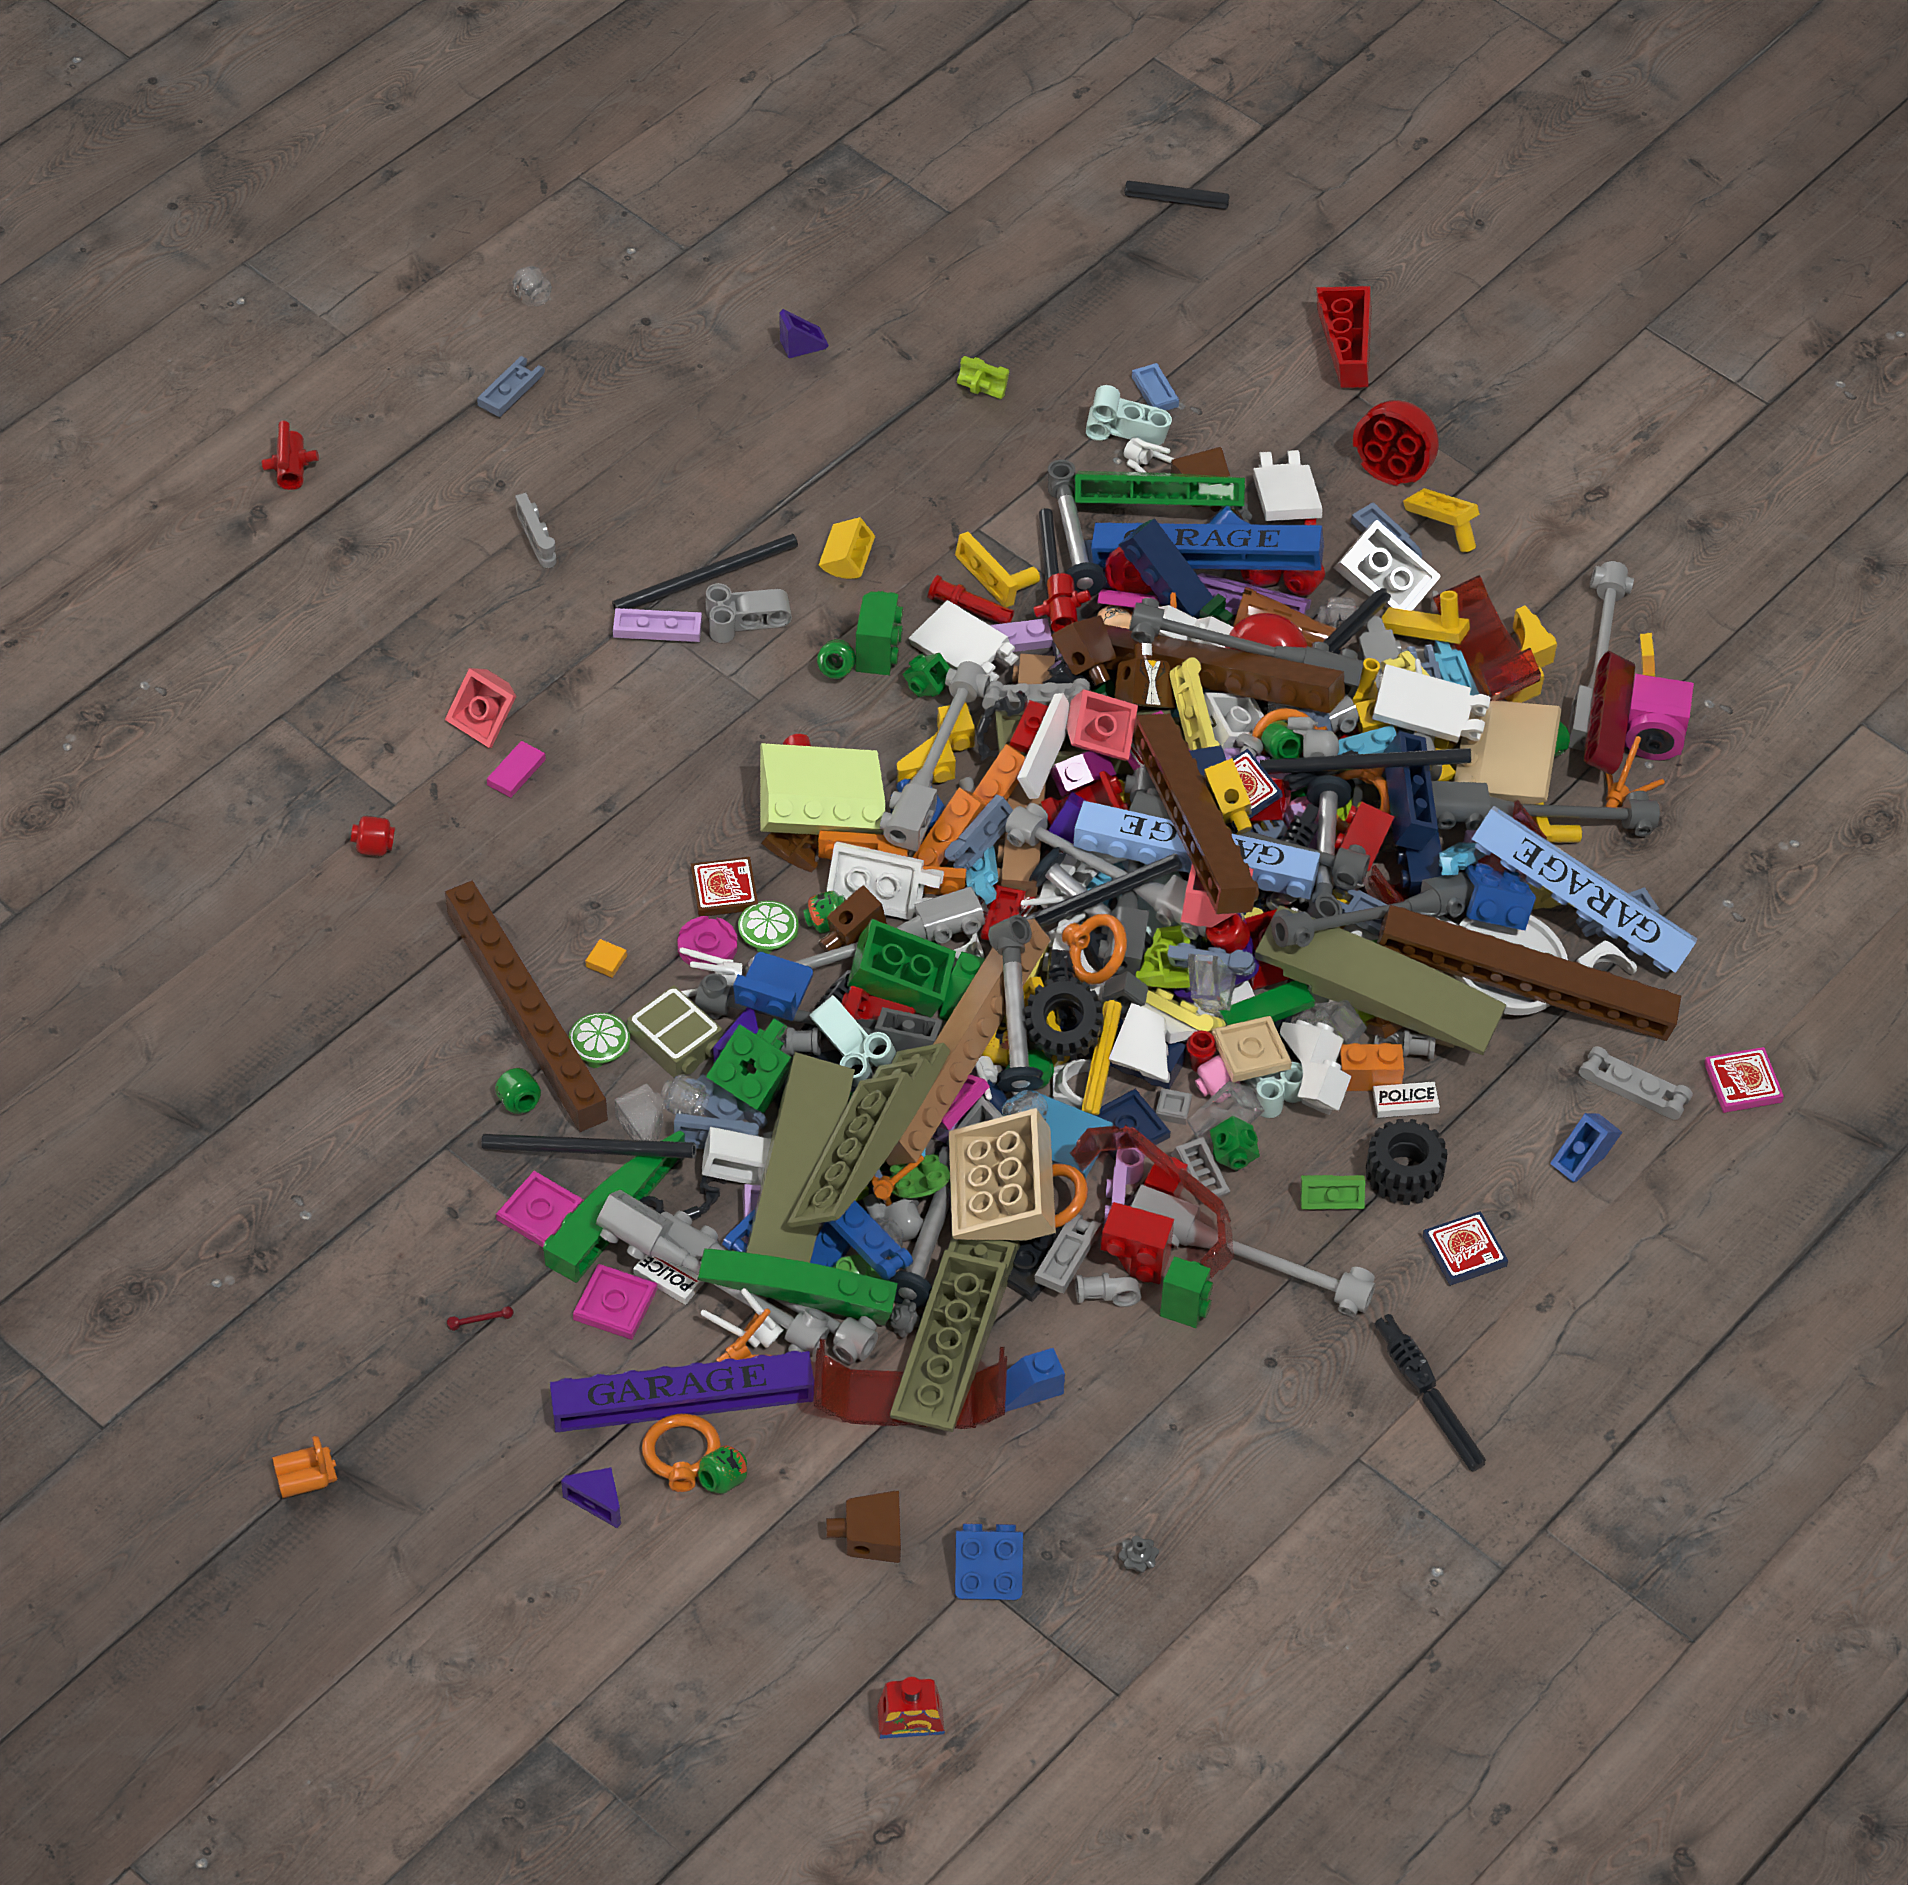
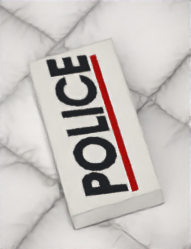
(1405, 1099)
(670, 1278)

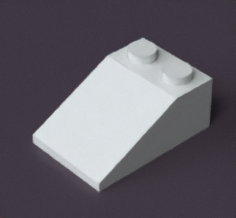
(1386, 562)

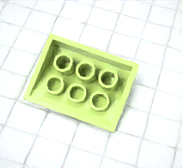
(820, 790)

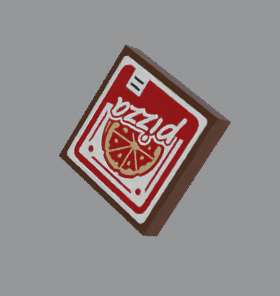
(723, 886)

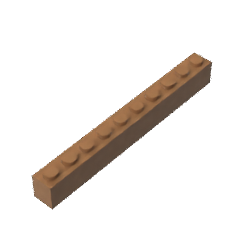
(1021, 861)
(967, 1037)

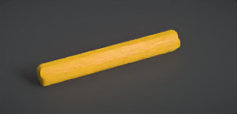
(1100, 1061)

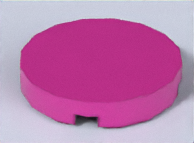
(708, 937)

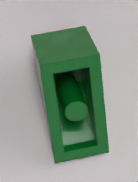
(960, 979)

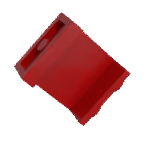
(1103, 792)

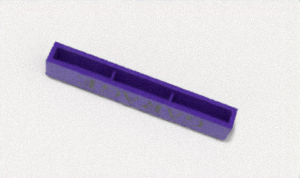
(682, 1390)

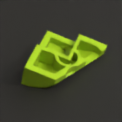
(1156, 967)

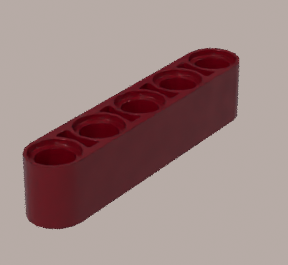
(1609, 713)

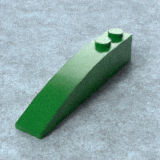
(1158, 488)
(579, 1238)
(800, 1283)

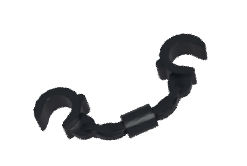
(985, 721)
(695, 1212)

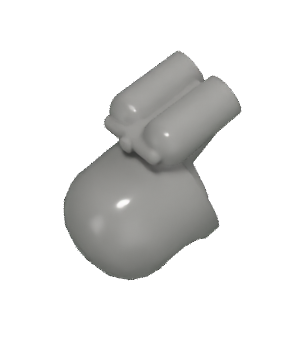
(1315, 741)
(902, 1212)

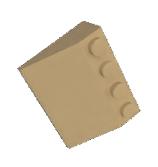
(1513, 751)
(1002, 1179)

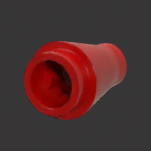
(1200, 1048)

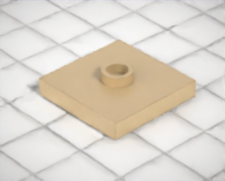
(1251, 1049)

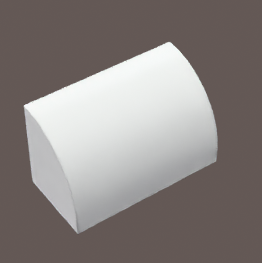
(735, 1156)

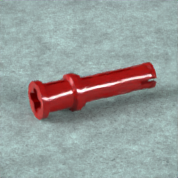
(960, 597)

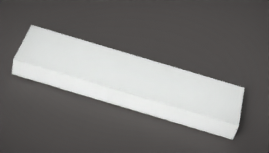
(1045, 747)

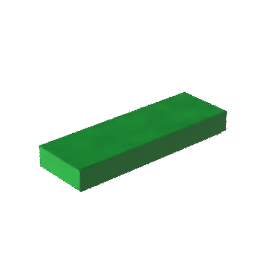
(1277, 1003)

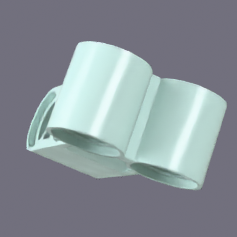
(1125, 418)
(851, 1039)
(1277, 1087)

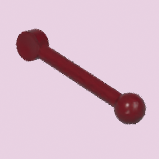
(454, 1323)

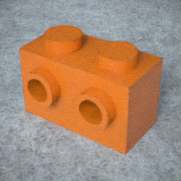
(1371, 1065)

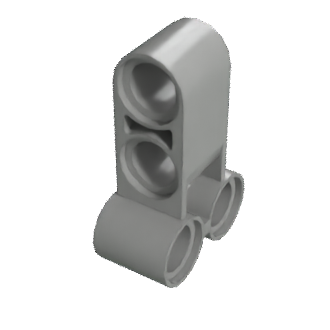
(744, 611)

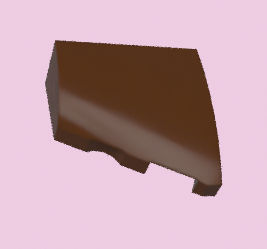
(794, 848)

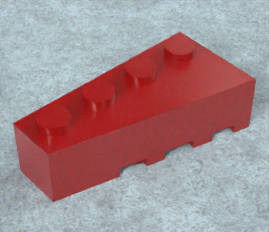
(1347, 328)

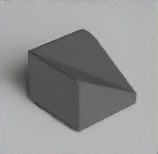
(1126, 990)

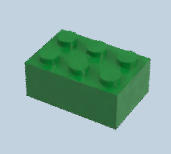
(902, 967)

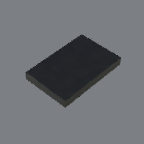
(1028, 1261)

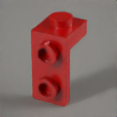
(866, 1006)

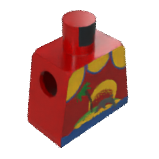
(910, 1709)

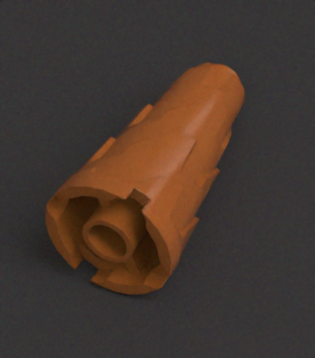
(1256, 603)

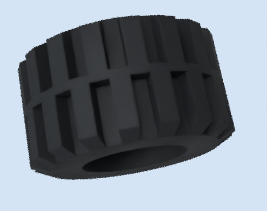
(1064, 994)
(1403, 1181)

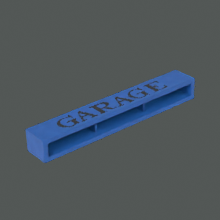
(1227, 545)

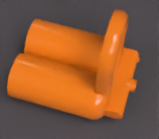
(304, 1469)

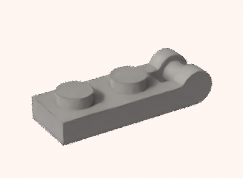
(536, 532)
(1067, 1253)

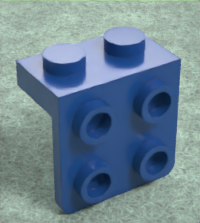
(1499, 897)
(773, 986)
(989, 1562)

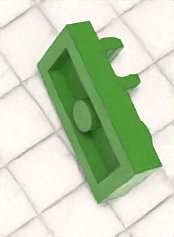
(1332, 1192)

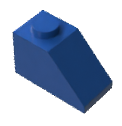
(1586, 1146)
(1034, 1379)

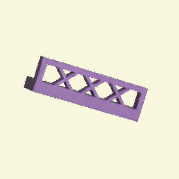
(1233, 593)

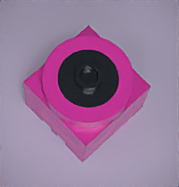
(1659, 716)

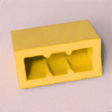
(847, 549)

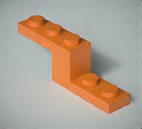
(966, 806)
(953, 879)

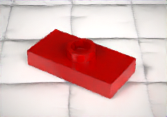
(1028, 726)
(1004, 906)

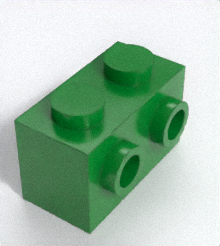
(1186, 1292)

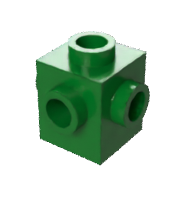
(927, 674)
(1234, 1143)

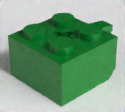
(878, 633)
(764, 1053)

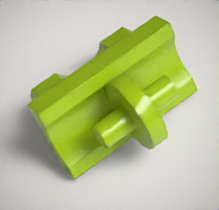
(983, 377)

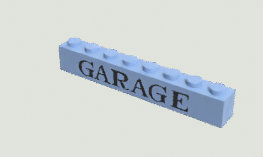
(1153, 838)
(1584, 889)

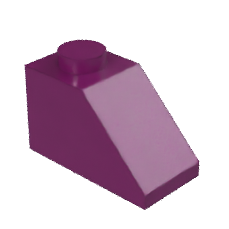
(1080, 771)

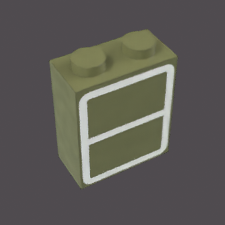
(674, 1032)

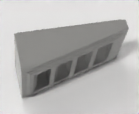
(1200, 1148)

